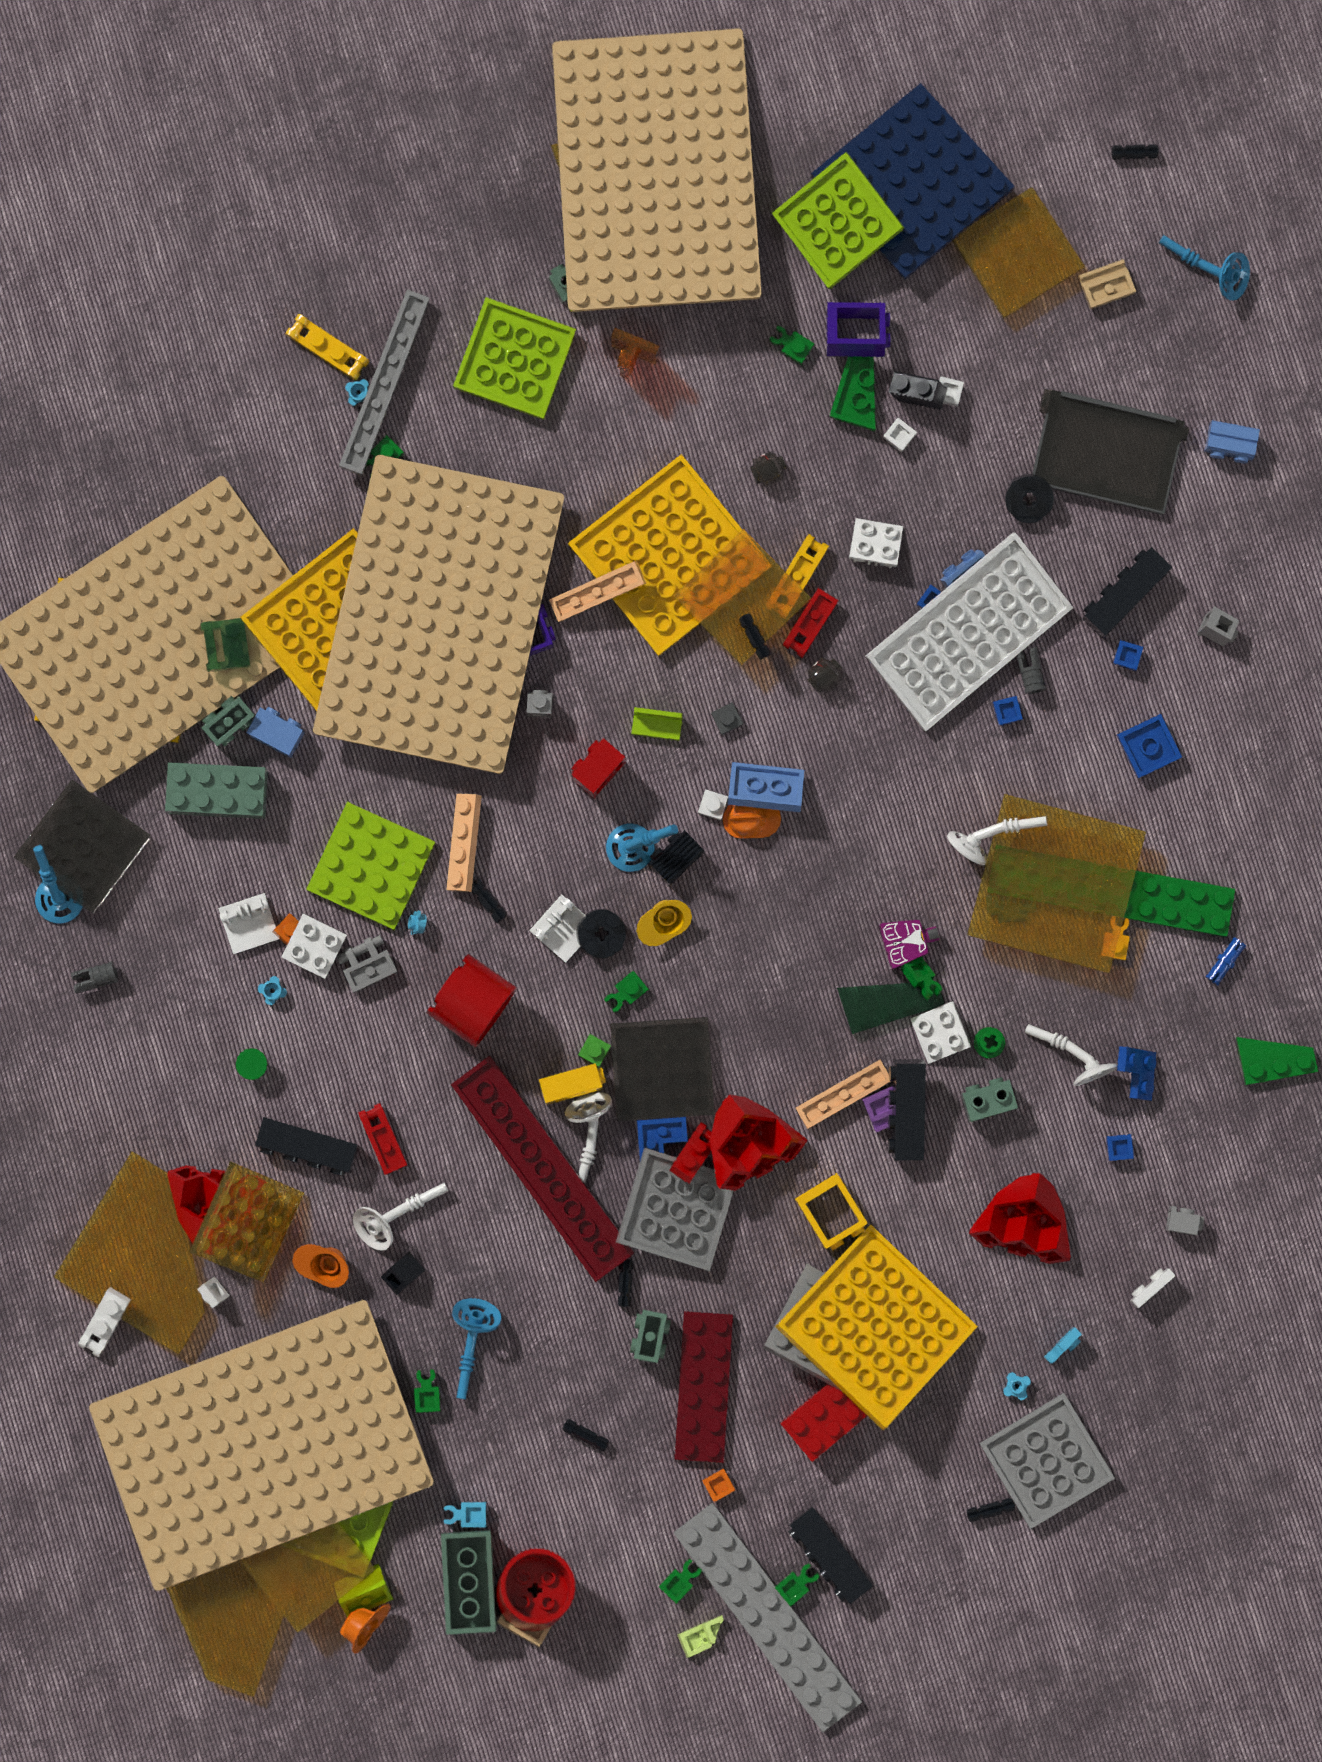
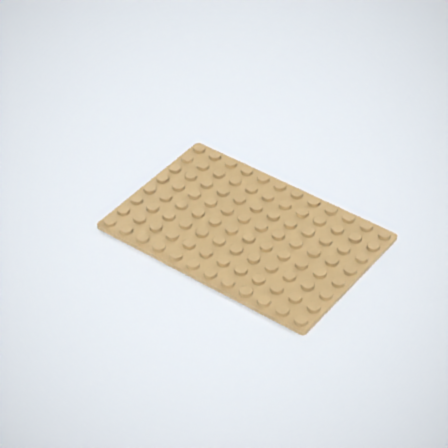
(656, 170)
(438, 614)
(119, 644)
(260, 1445)

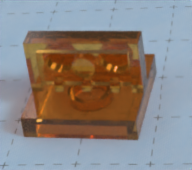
(632, 349)

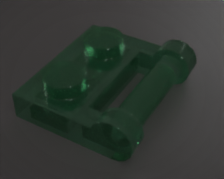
(233, 641)

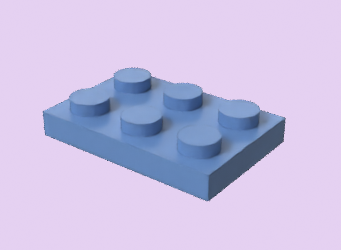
(766, 787)

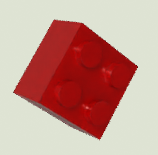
(598, 767)

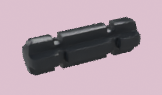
(1134, 151)
(754, 636)
(488, 901)
(625, 1283)
(585, 1435)
(990, 1509)

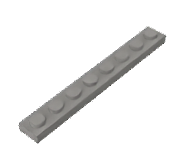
(384, 382)

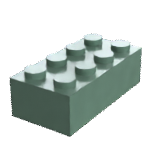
(216, 790)
(468, 1582)

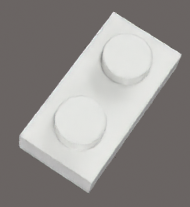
(1159, 1280)

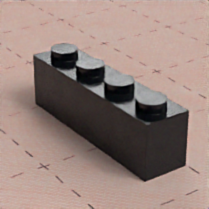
(1127, 592)
(907, 1109)
(306, 1145)
(830, 1554)

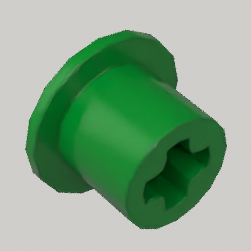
(989, 1042)
(251, 1064)

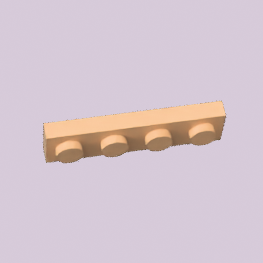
(597, 591)
(464, 842)
(843, 1094)

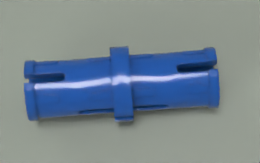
(1225, 961)

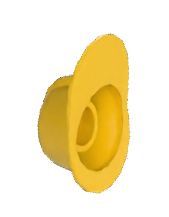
(663, 922)

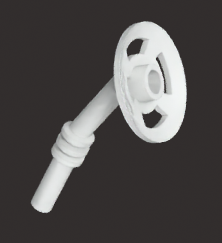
(970, 845)
(1093, 1068)
(588, 1113)
(380, 1222)

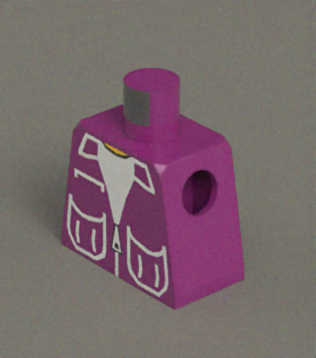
(906, 941)

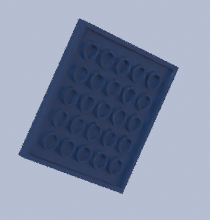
(926, 175)

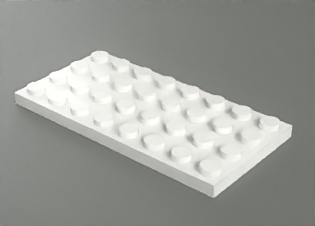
(969, 631)

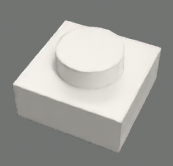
(953, 392)
(899, 435)
(713, 805)
(213, 1292)

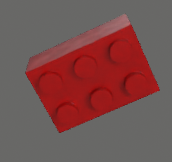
(822, 1420)

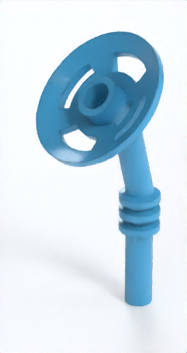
(1225, 274)
(641, 838)
(57, 897)
(474, 1326)

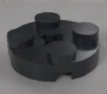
(1029, 484)
(612, 941)

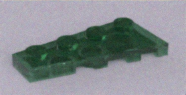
(881, 1004)

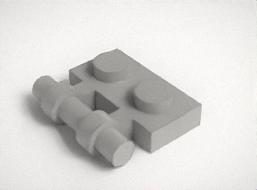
(370, 970)

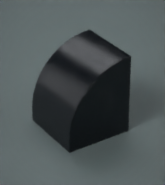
(402, 1273)

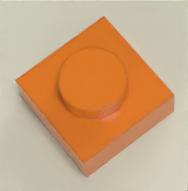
(286, 928)
(718, 1485)

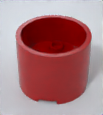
(471, 1000)
(549, 1575)

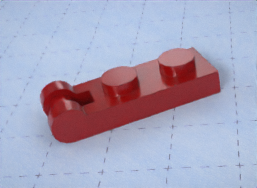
(811, 622)
(383, 1140)
(692, 1154)

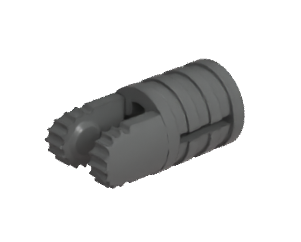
(1031, 676)
(99, 976)

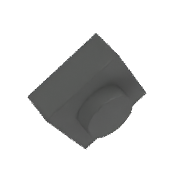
(726, 718)

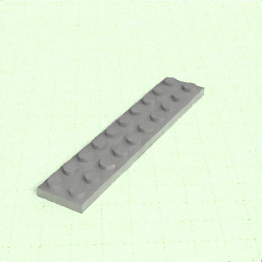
(767, 1617)

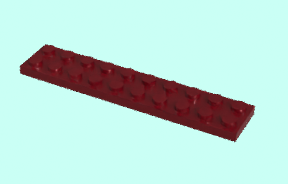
(542, 1168)

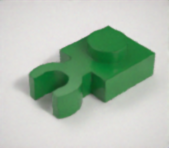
(795, 347)
(386, 448)
(921, 975)
(629, 989)
(427, 1397)
(677, 1583)
(794, 1587)

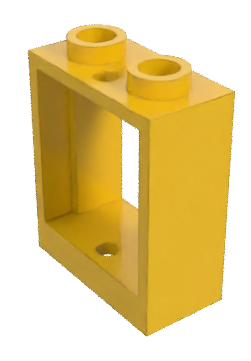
(572, 1083)
(854, 1230)

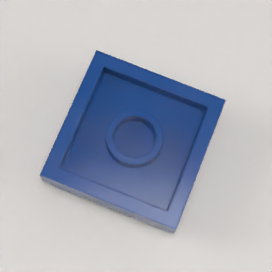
(1149, 746)

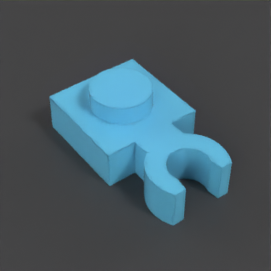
(1068, 1341)
(471, 1514)

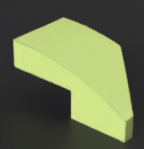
(700, 1637)

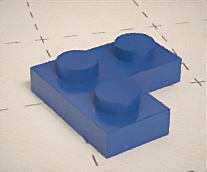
(1142, 1067)
(659, 1131)

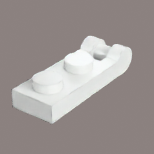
(104, 1321)

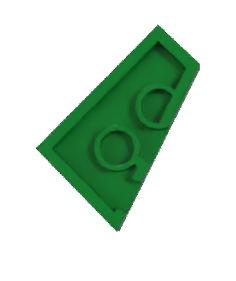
(855, 394)
(1272, 1060)

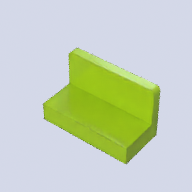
(657, 724)
(367, 1594)

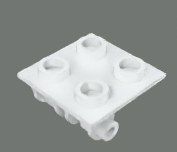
(876, 542)
(248, 923)
(559, 927)
(314, 946)
(940, 1032)

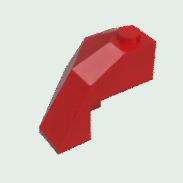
(749, 1142)
(193, 1195)
(1026, 1221)

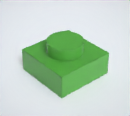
(594, 1050)

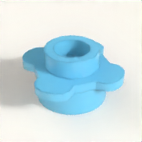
(352, 388)
(417, 922)
(272, 997)
(1010, 1387)

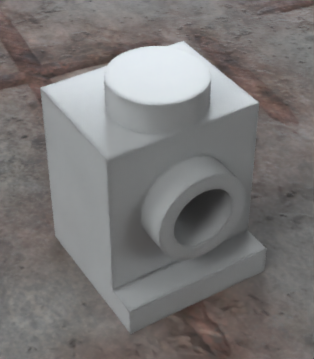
(1219, 627)
(539, 704)
(1184, 1221)

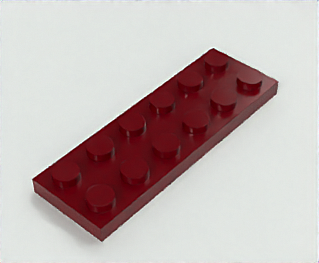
(703, 1387)

